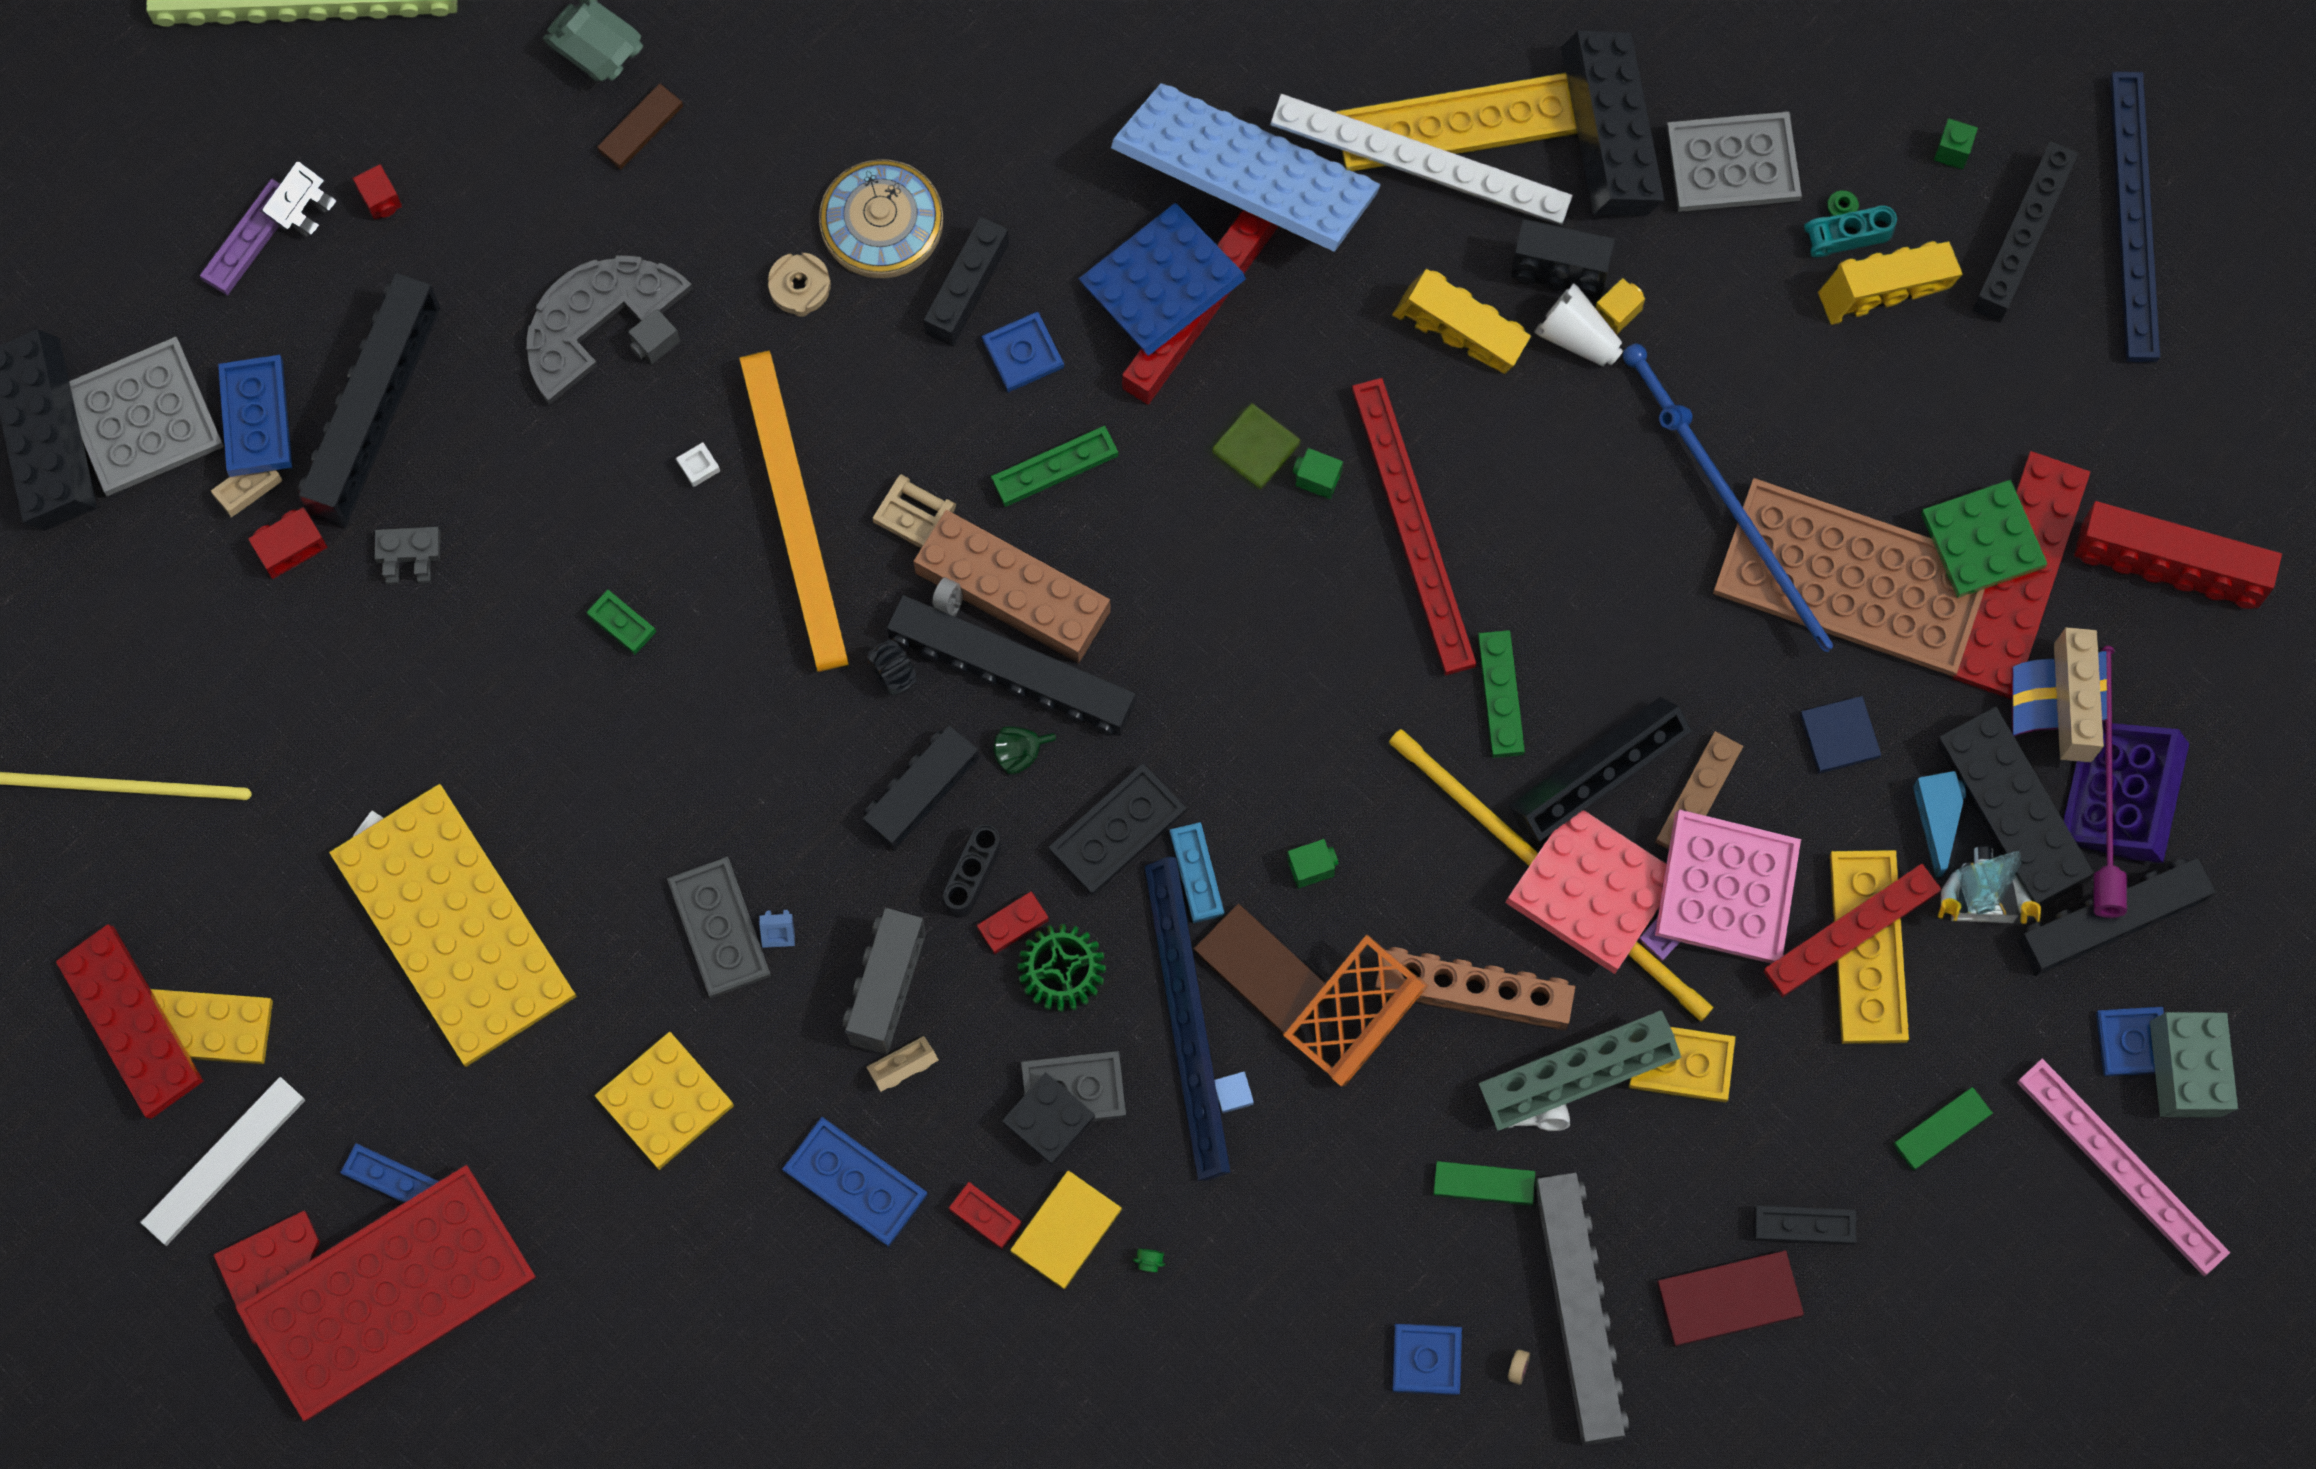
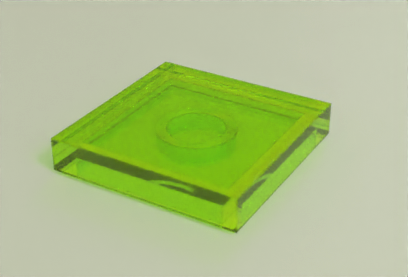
(1256, 446)

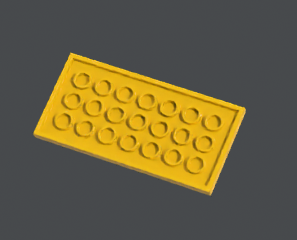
(452, 925)

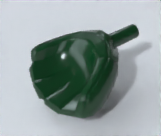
(1018, 748)

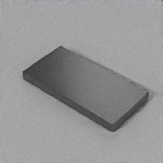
(719, 927)

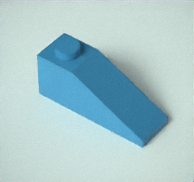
(1939, 806)

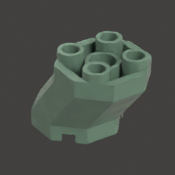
(593, 39)

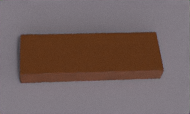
(640, 126)

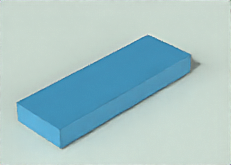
(1196, 872)

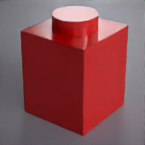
(377, 192)

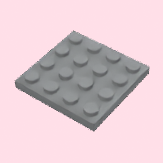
(143, 416)

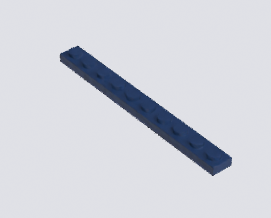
(2134, 217)
(1187, 1019)

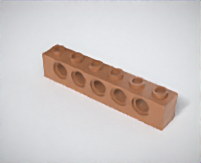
(1488, 1002)

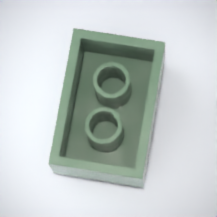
(2193, 1064)

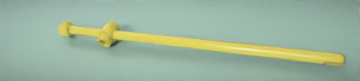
(125, 786)

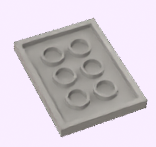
(1733, 161)

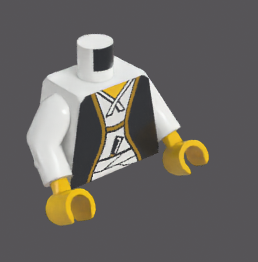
(2014, 901)

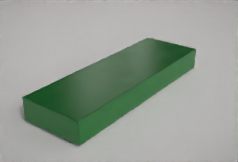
(1942, 1128)
(1484, 1183)

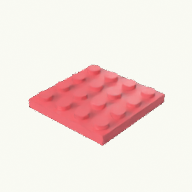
(1591, 889)

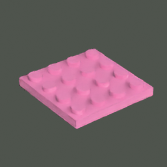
(1728, 887)

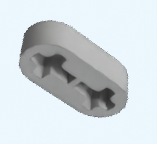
(948, 597)

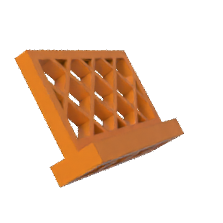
(1376, 1030)

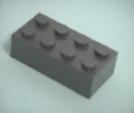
(885, 980)

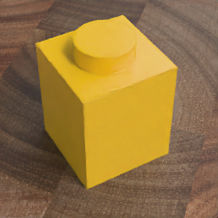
(1620, 305)

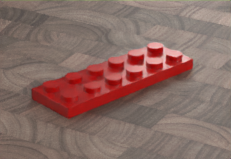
(129, 1021)

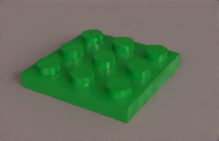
(1984, 538)

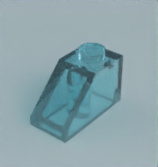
(1988, 881)

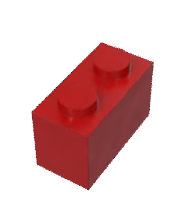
(287, 542)

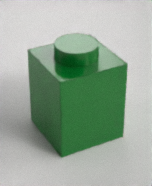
(1955, 143)
(1318, 473)
(1312, 863)

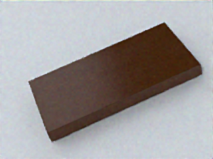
(1260, 968)

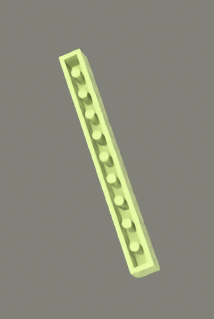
(257, 11)

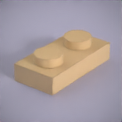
(242, 490)
(902, 1063)

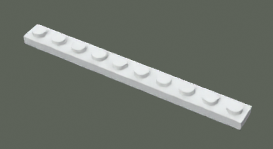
(1421, 159)

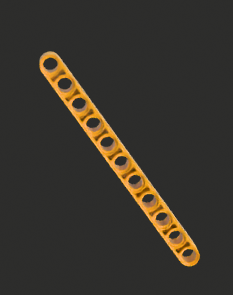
(794, 511)

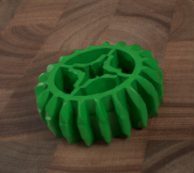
(1054, 941)

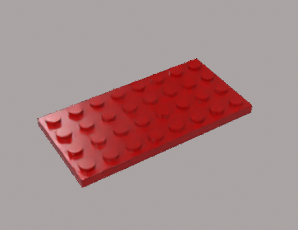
(385, 1293)

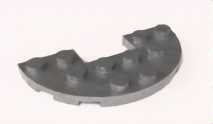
(585, 301)

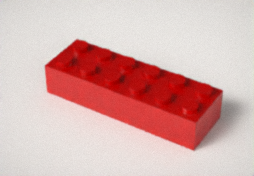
(2177, 555)

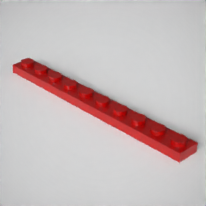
(1413, 527)

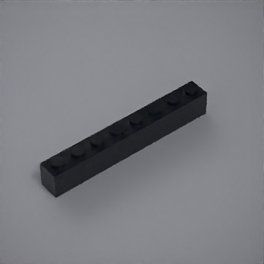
(1011, 666)

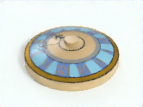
(881, 218)

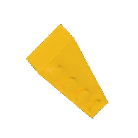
(1889, 279)
(1462, 321)

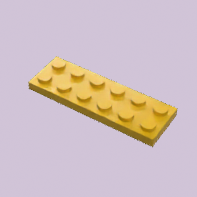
(1873, 974)

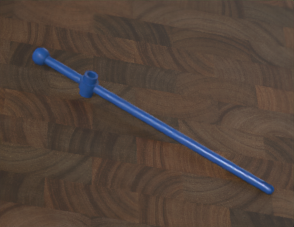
(1678, 418)

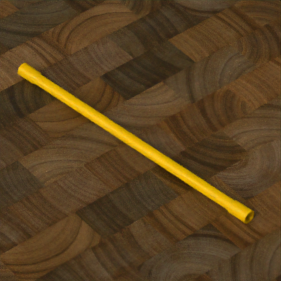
(1414, 753)

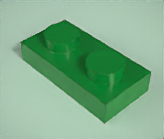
(621, 622)

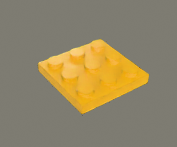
(664, 1100)

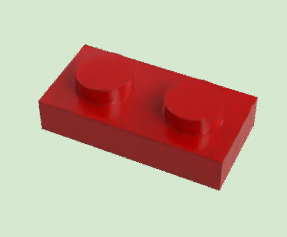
(1012, 922)
(985, 1215)

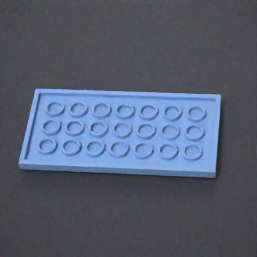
(1246, 166)

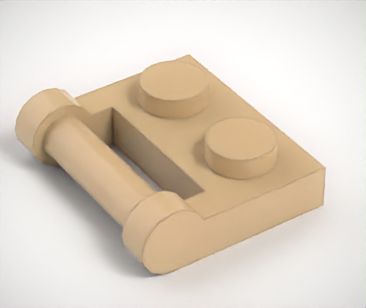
(907, 519)

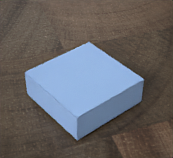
(1233, 1092)

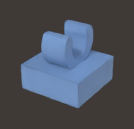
(777, 930)

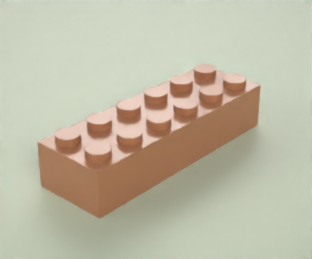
(1013, 586)

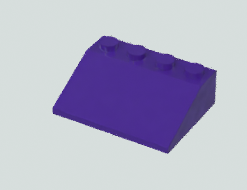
(2145, 792)

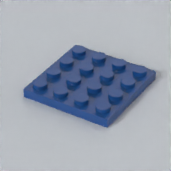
(1162, 279)

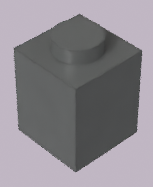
(653, 337)

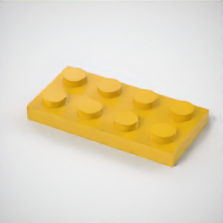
(218, 1024)

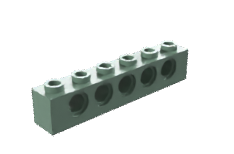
(1580, 1070)

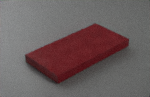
(1730, 1298)

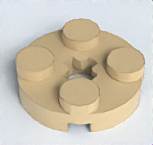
(797, 267)

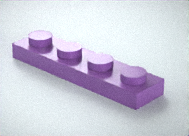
(241, 245)

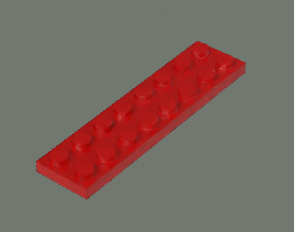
(2013, 609)

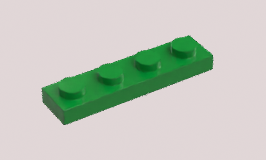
(1054, 466)
(1501, 694)

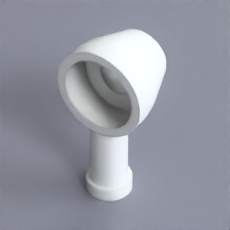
(1552, 1120)

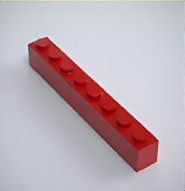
(1149, 373)

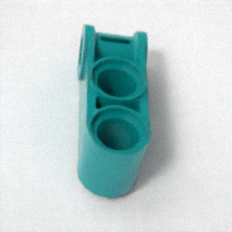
(1829, 236)

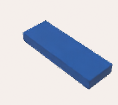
(385, 1174)

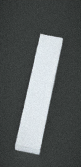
(223, 1161)

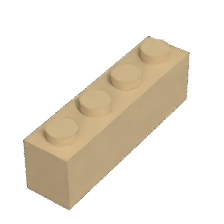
(2078, 695)

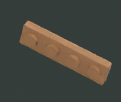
(1704, 782)

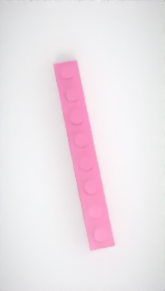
(2123, 1167)

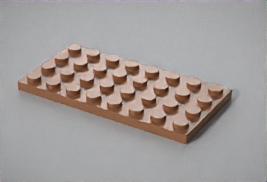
(1854, 575)

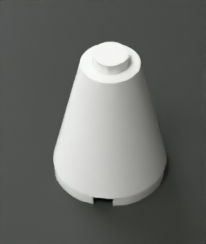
(1580, 328)

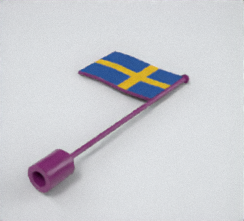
(2036, 709)

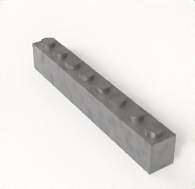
(1580, 1309)

